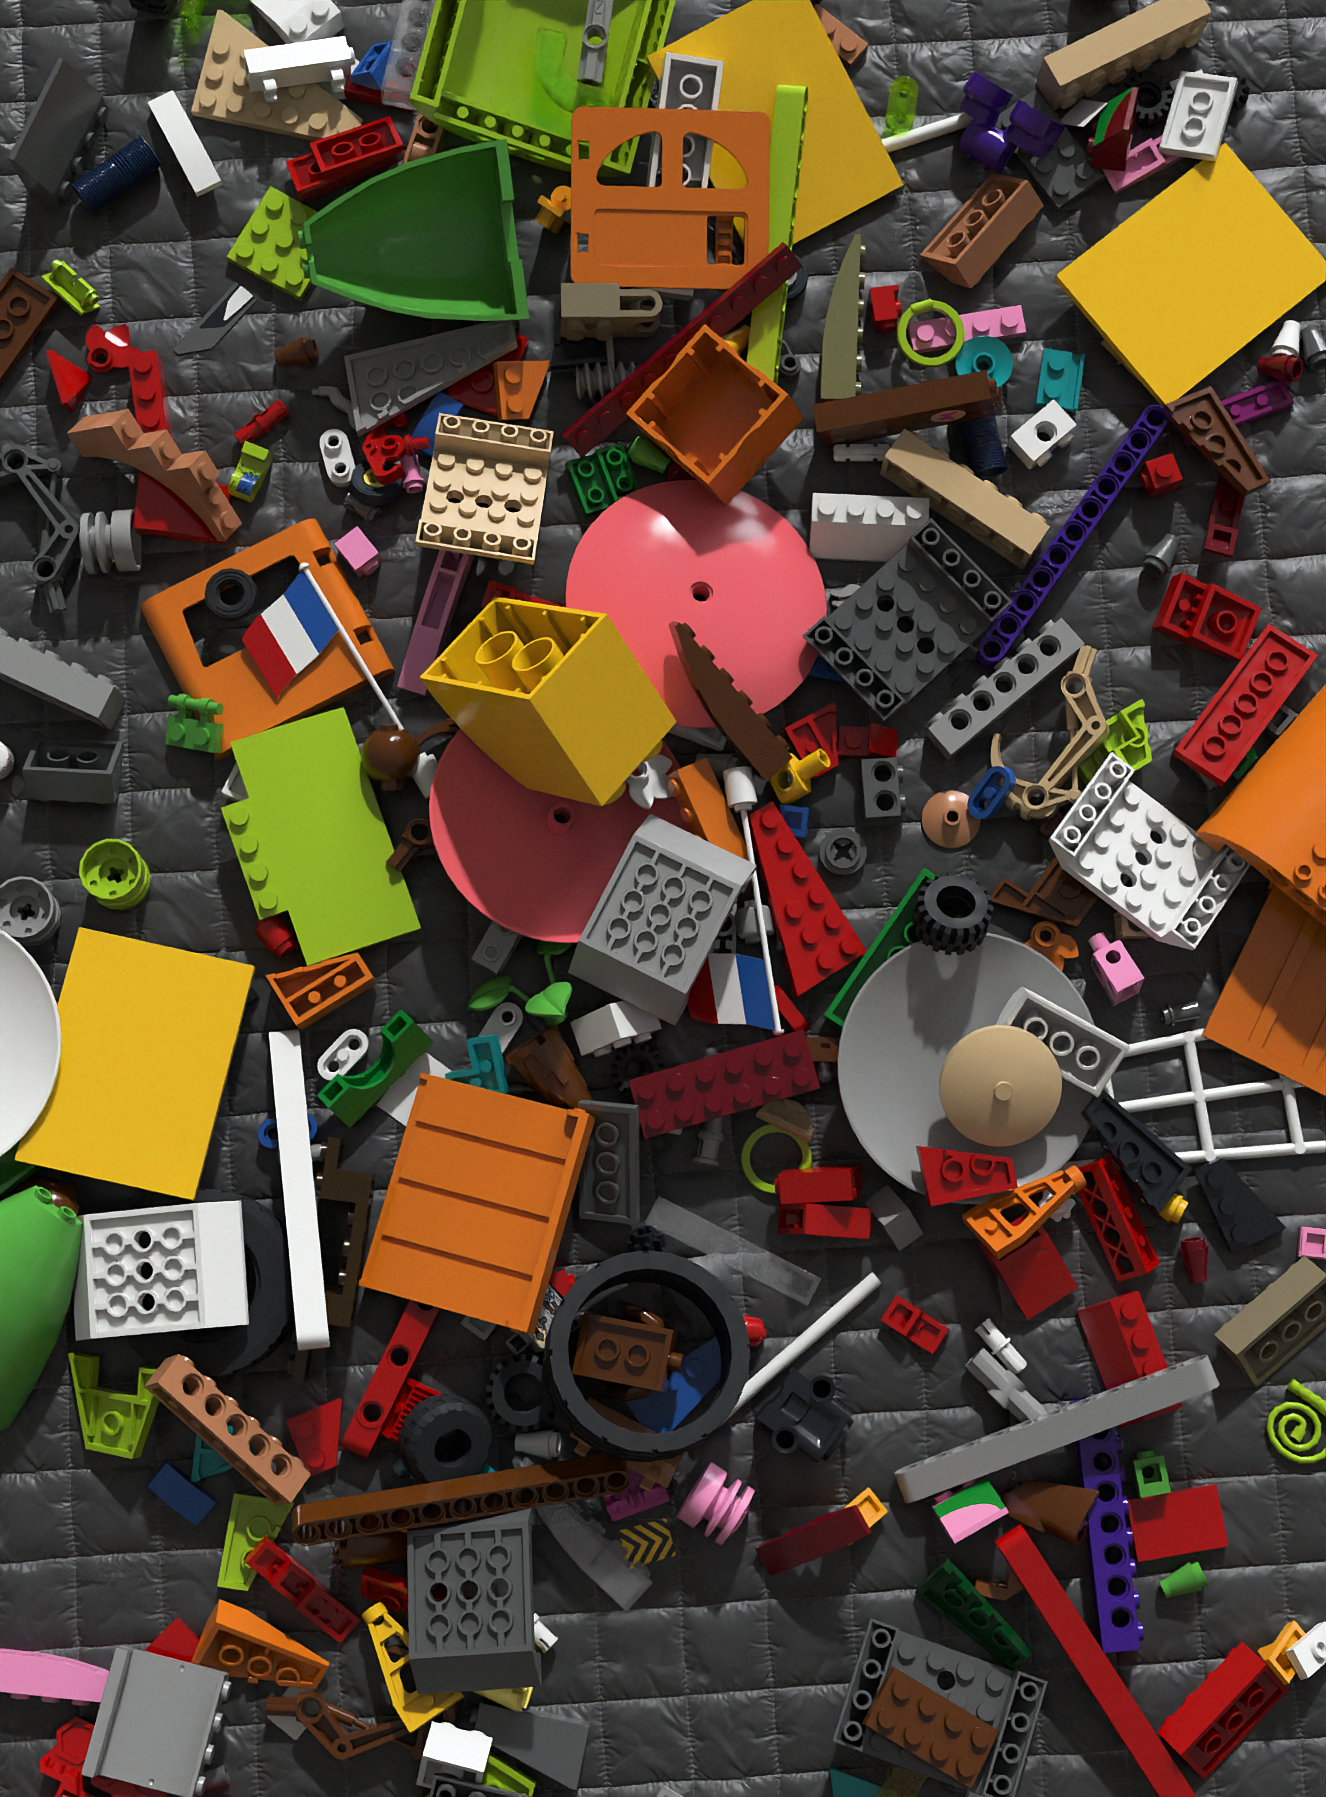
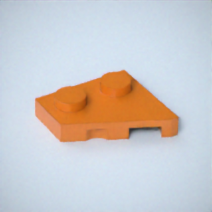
(517, 387)

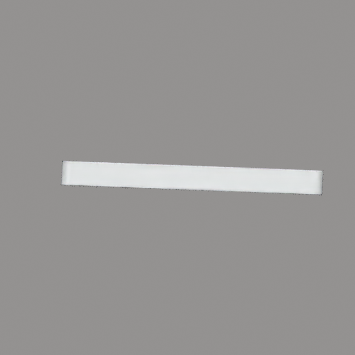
(299, 1191)

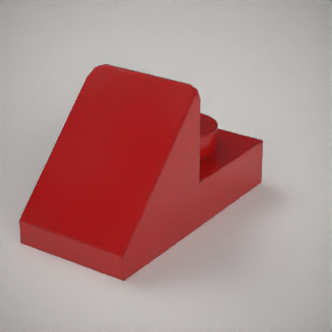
(867, 742)

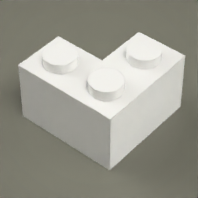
(613, 1026)

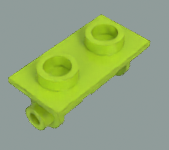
(78, 295)

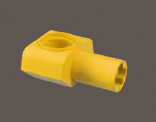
(801, 772)

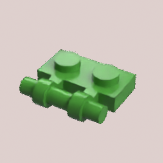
(194, 733)

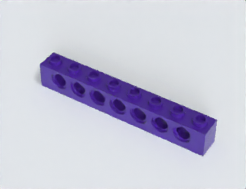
(1128, 1634)

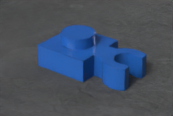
(796, 818)

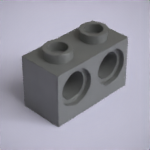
(873, 789)

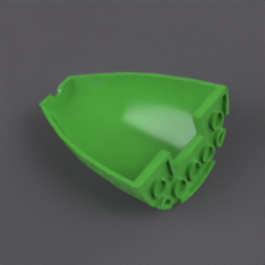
(425, 239)
(35, 1289)

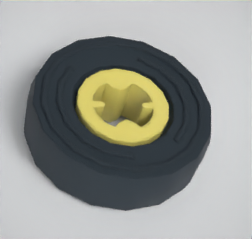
(370, 492)

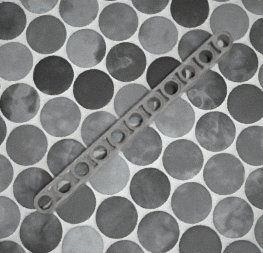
(1057, 1428)

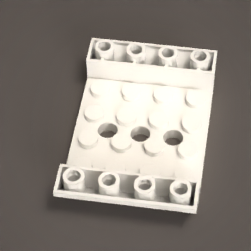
(1183, 877)
(194, 1277)

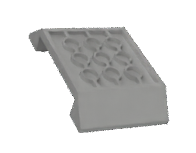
(659, 918)

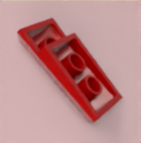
(345, 158)

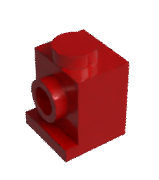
(884, 308)

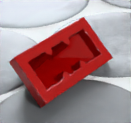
(69, 379)

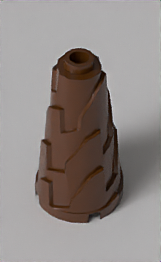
(549, 1069)

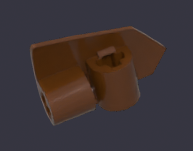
(1052, 1508)

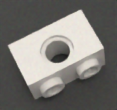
(1050, 420)

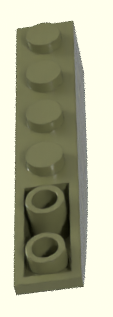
(841, 329)

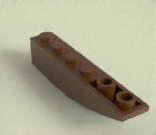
(728, 708)

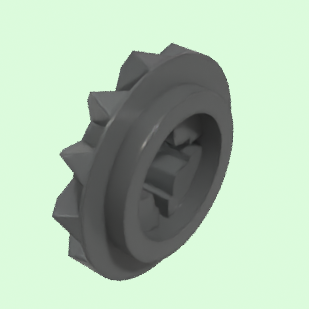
(843, 837)

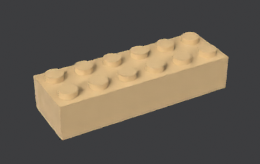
(1121, 49)
(964, 498)

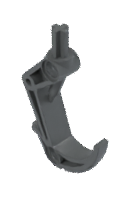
(56, 548)

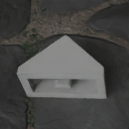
(893, 1217)

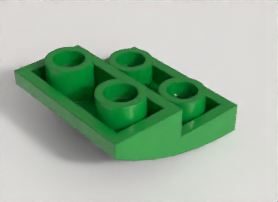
(601, 478)

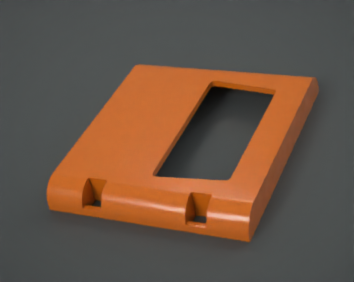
(237, 680)

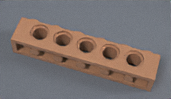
(168, 1388)

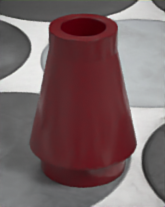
(1283, 368)
(1195, 1258)

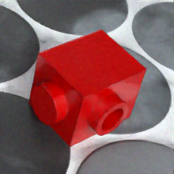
(1160, 475)

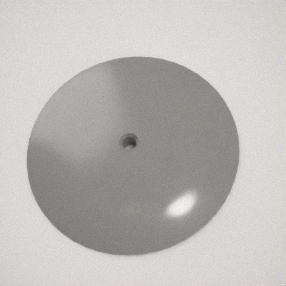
(906, 1027)

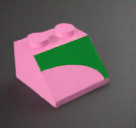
(968, 1508)

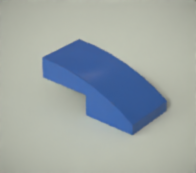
(427, 426)
(180, 1493)

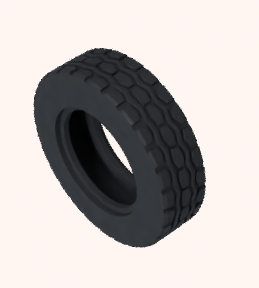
(269, 1314)

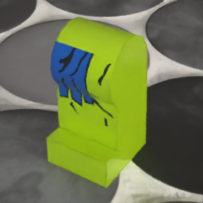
(250, 471)

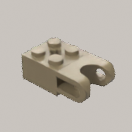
(607, 311)

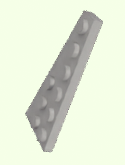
(406, 373)

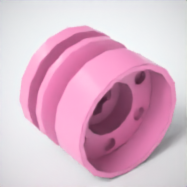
(716, 1503)

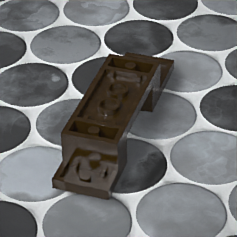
(347, 1187)

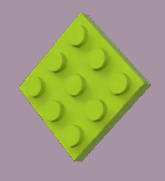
(271, 243)

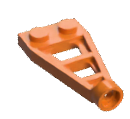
(998, 1233)

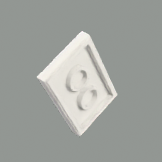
(1198, 116)

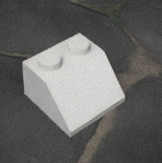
(453, 1754)

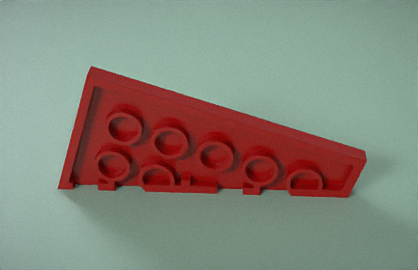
(804, 913)

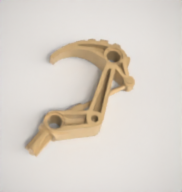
(1081, 746)

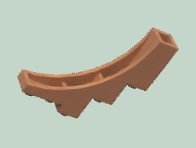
(155, 453)

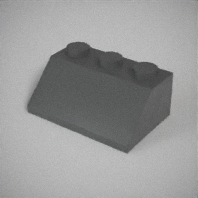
(73, 770)

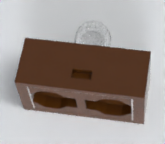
(823, 1053)

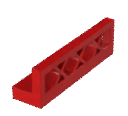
(1124, 1219)

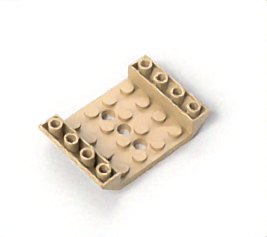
(490, 466)

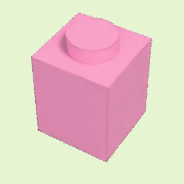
(358, 552)

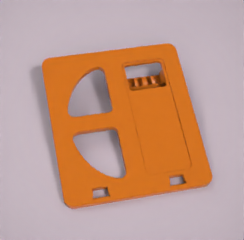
(661, 232)

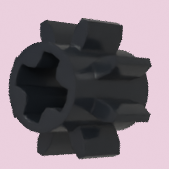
(646, 1239)

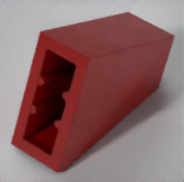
(819, 1184)
(824, 1221)

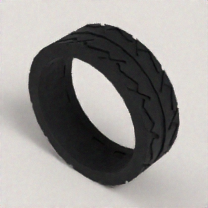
(693, 1283)

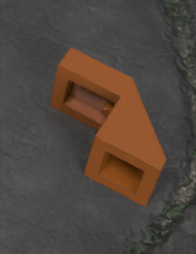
(1001, 1592)

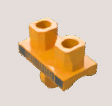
(554, 212)

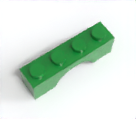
(353, 1095)

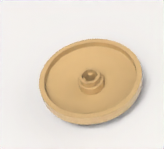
(1000, 1085)

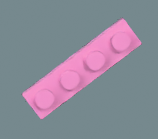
(941, 333)

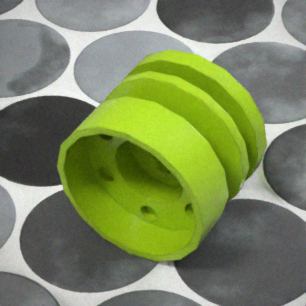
(101, 865)

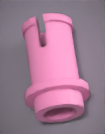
(413, 482)

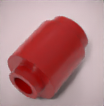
(276, 935)

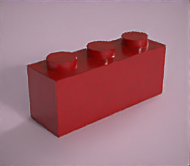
(149, 391)

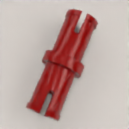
(261, 423)

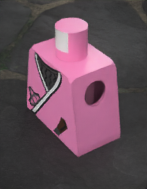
(1119, 979)

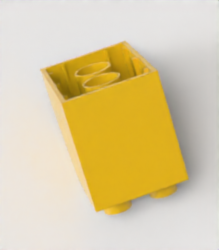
(551, 698)

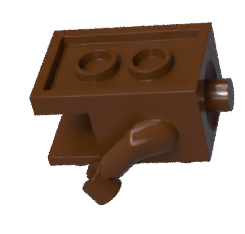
(628, 1352)

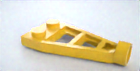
(412, 1708)

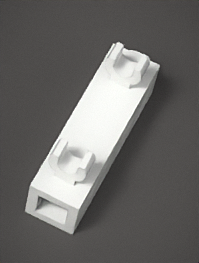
(298, 65)

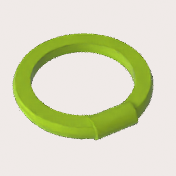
(922, 307)
(746, 1151)

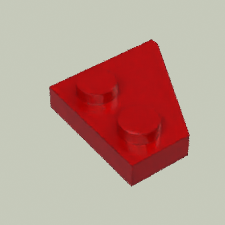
(318, 1436)

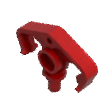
(392, 448)

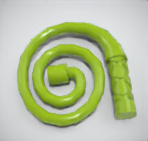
(1299, 1431)

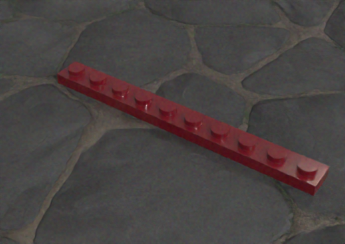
(719, 317)

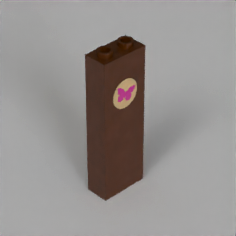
(907, 408)

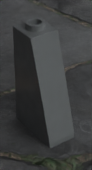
(536, 1738)

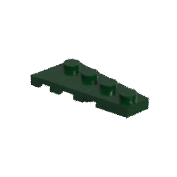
(967, 1609)

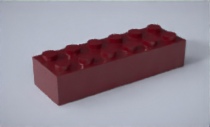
(724, 1084)

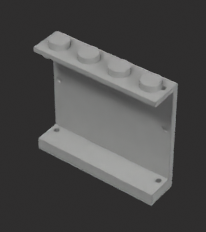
(157, 1722)

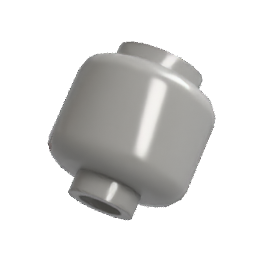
(747, 922)

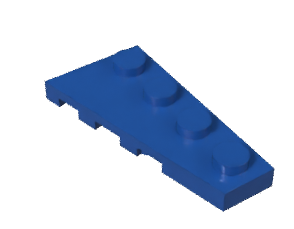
(698, 1376)

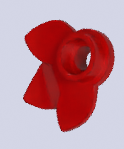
(112, 345)

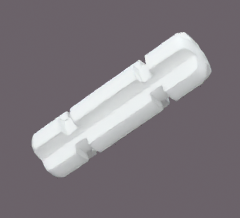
(859, 452)

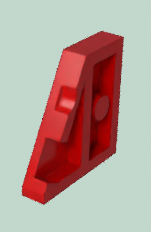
(816, 733)

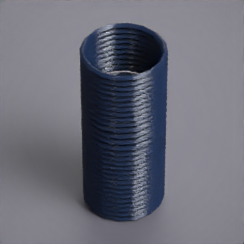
(111, 180)
(988, 456)

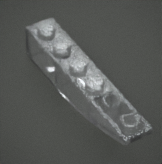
(733, 1251)
(592, 1551)

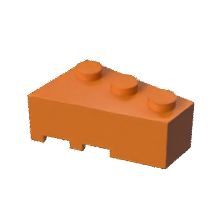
(322, 987)

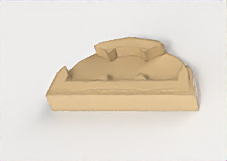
(788, 1116)

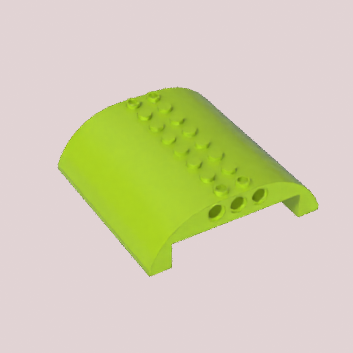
(484, 81)

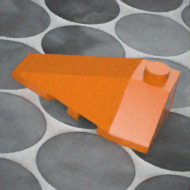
(255, 1650)

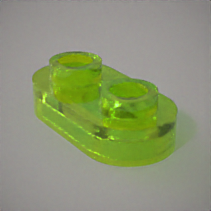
(901, 106)

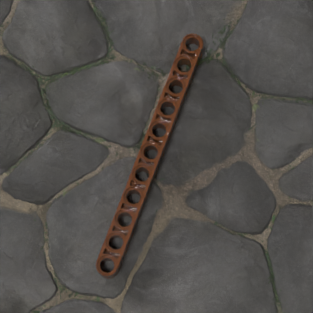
(458, 1499)

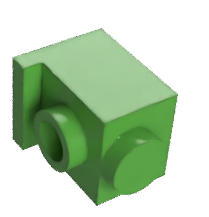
(1157, 1482)

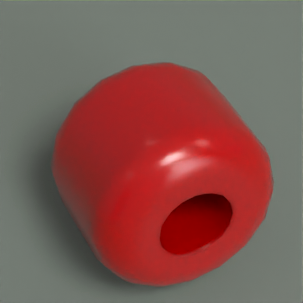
(755, 1330)

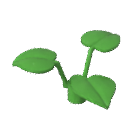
(548, 1004)

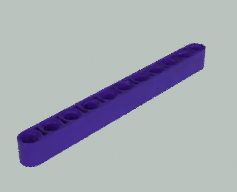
(1077, 523)

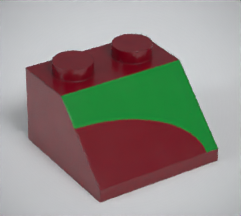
(1114, 132)

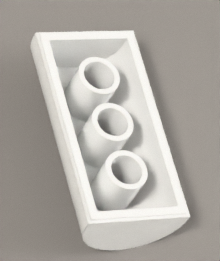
(1081, 1049)

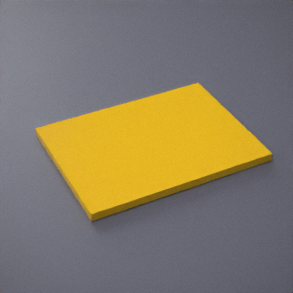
(787, 45)
(1194, 276)
(139, 1063)

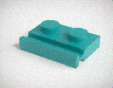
(1060, 379)

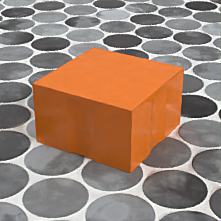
(715, 415)

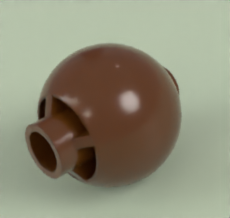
(390, 756)

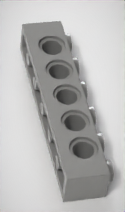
(1065, 646)

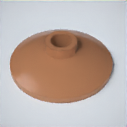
(947, 833)

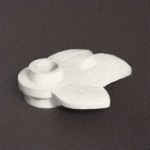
(651, 783)

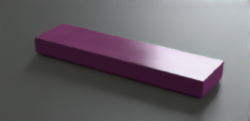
(1255, 404)

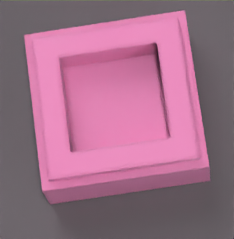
(1311, 1243)

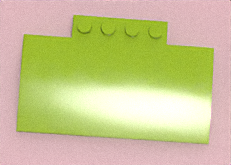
(317, 838)

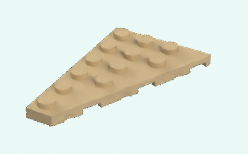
(225, 95)

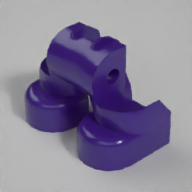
(991, 145)

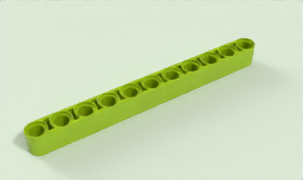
(785, 170)

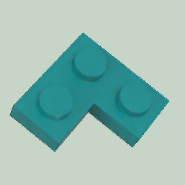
(486, 1065)

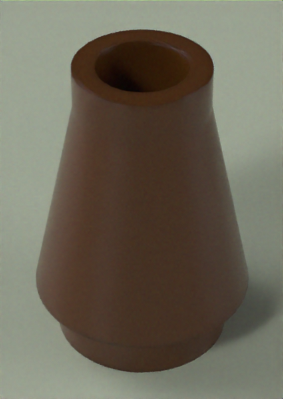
(299, 352)

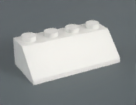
(863, 525)

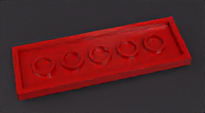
(1245, 705)

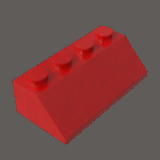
(1123, 1343)
(1223, 1710)

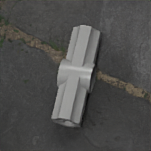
(593, 56)
(1004, 1386)

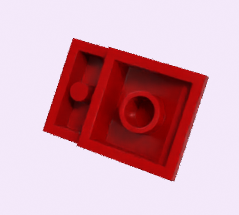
(166, 514)
(1207, 617)

